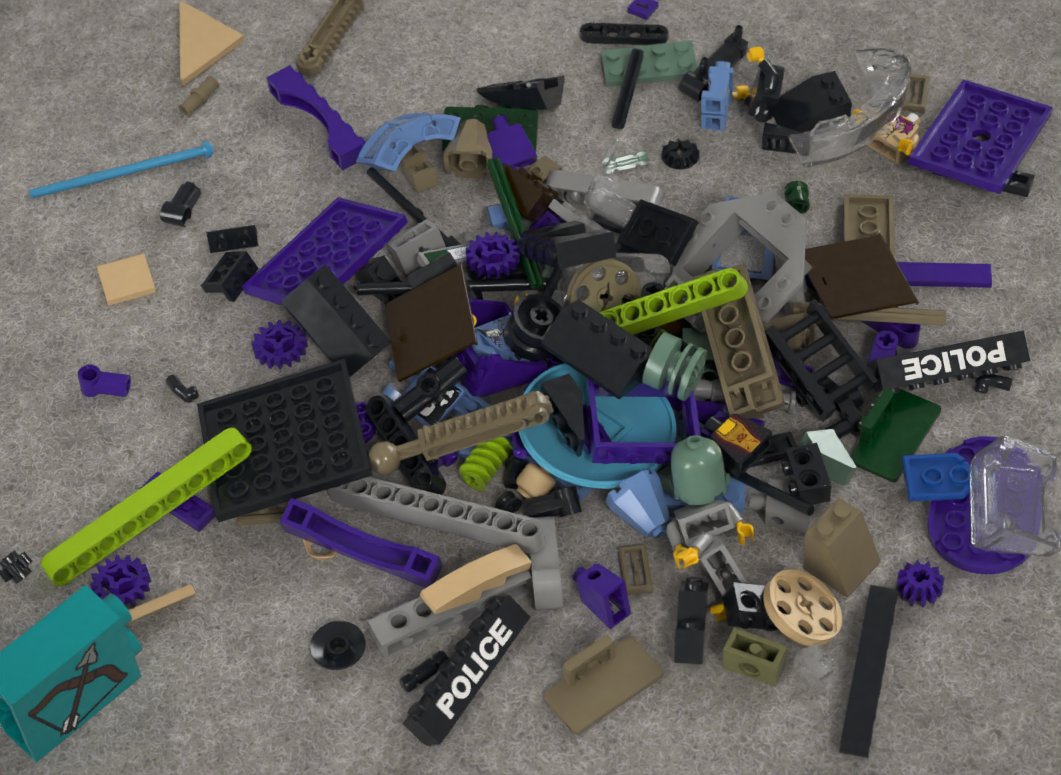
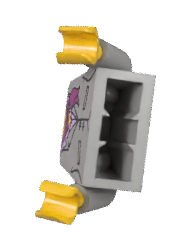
(706, 518)
(717, 564)

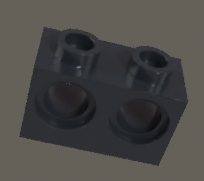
(807, 474)
(746, 607)

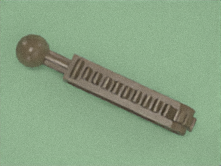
(328, 35)
(464, 431)

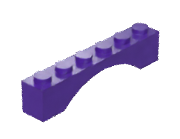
(292, 90)
(394, 558)

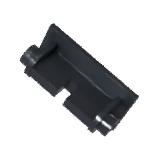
(232, 238)

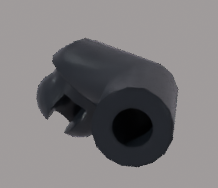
(992, 380)

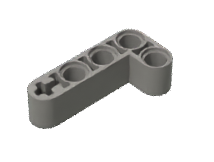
(546, 569)

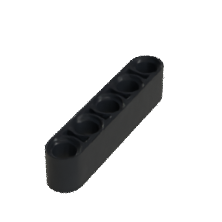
(396, 429)

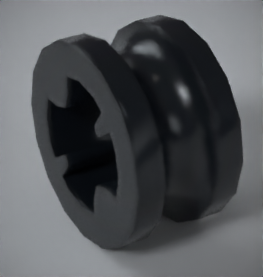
(508, 502)

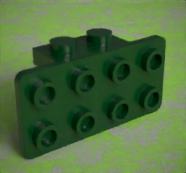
(526, 118)
(893, 430)

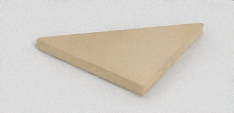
(202, 41)

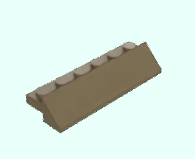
(743, 354)

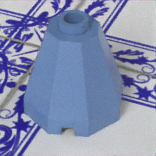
(641, 503)

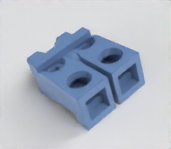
(716, 100)

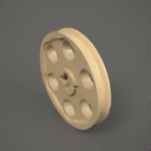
(802, 607)

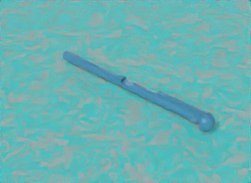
(206, 149)

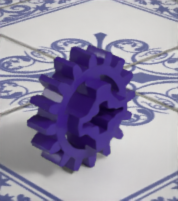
(492, 255)
(279, 344)
(120, 580)

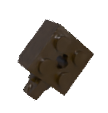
(529, 192)

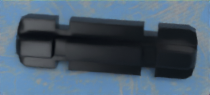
(423, 671)

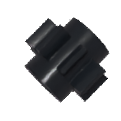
(15, 567)

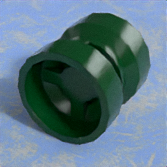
(797, 196)

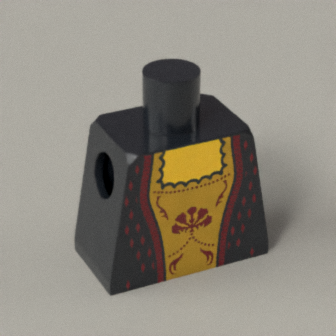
(740, 441)

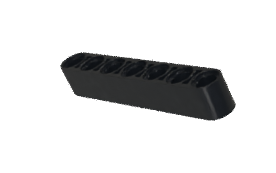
(868, 671)

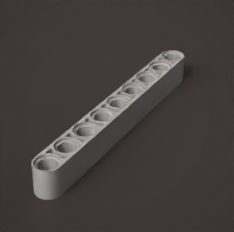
(441, 513)

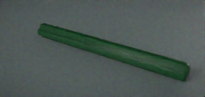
(513, 218)

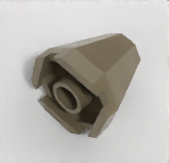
(469, 151)

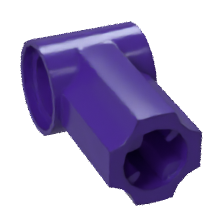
(97, 382)

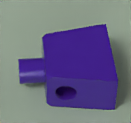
(511, 144)
(599, 586)

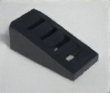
(776, 138)

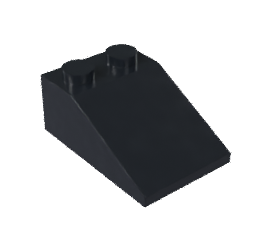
(813, 101)

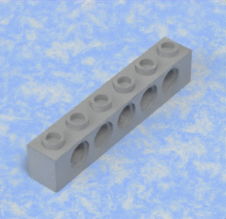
(417, 629)

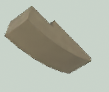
(418, 169)

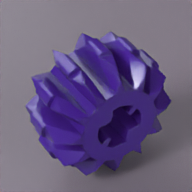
(920, 583)

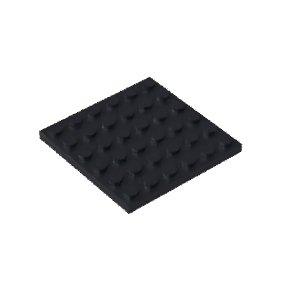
(300, 436)

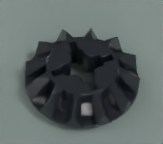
(672, 158)

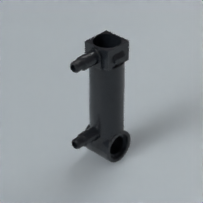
(730, 51)

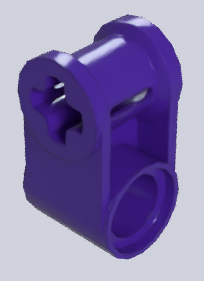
(884, 346)

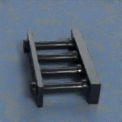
(808, 382)

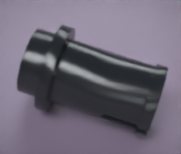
(514, 468)

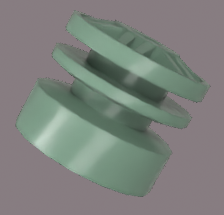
(679, 368)

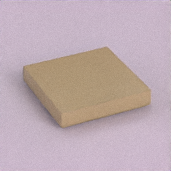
(126, 279)

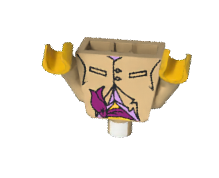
(899, 140)

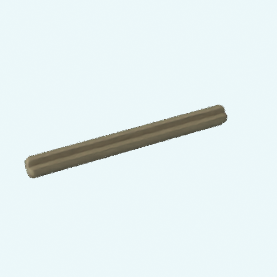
(890, 315)

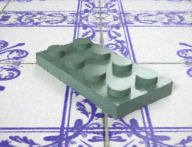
(659, 62)

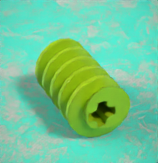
(484, 463)

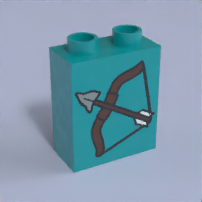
(66, 670)

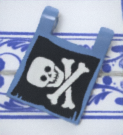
(434, 412)

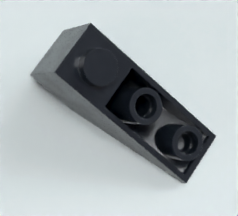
(567, 410)

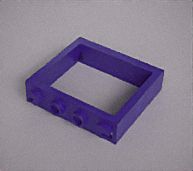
(634, 451)

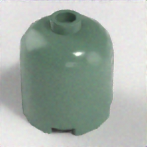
(698, 470)

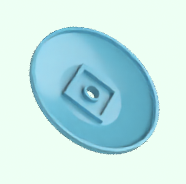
(622, 419)

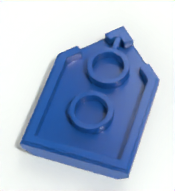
(936, 477)

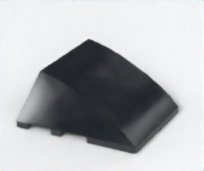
(529, 95)

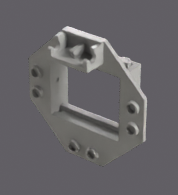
(772, 224)

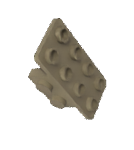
(601, 681)

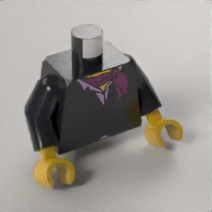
(766, 87)

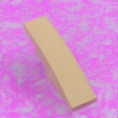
(470, 580)

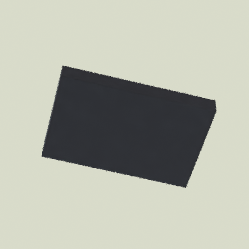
(658, 231)

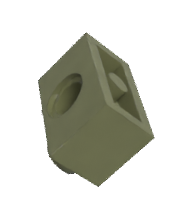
(754, 657)

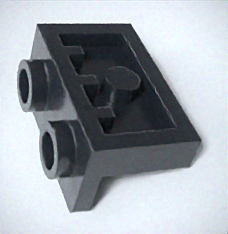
(230, 274)

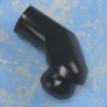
(180, 390)

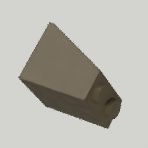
(840, 548)

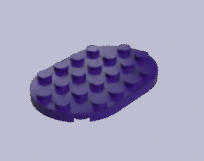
(952, 531)

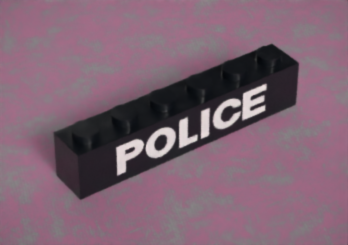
(950, 361)
(466, 670)

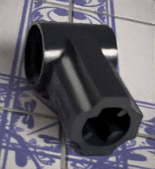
(181, 205)
(560, 503)

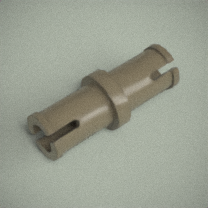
(199, 96)

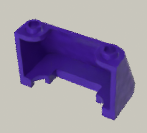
(492, 373)

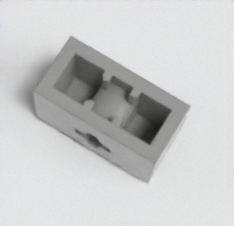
(418, 239)

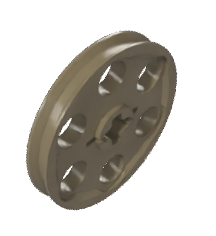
(603, 285)

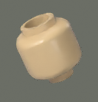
(534, 481)

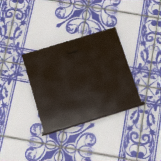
(858, 277)
(430, 323)

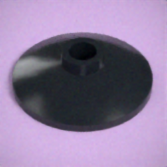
(336, 635)

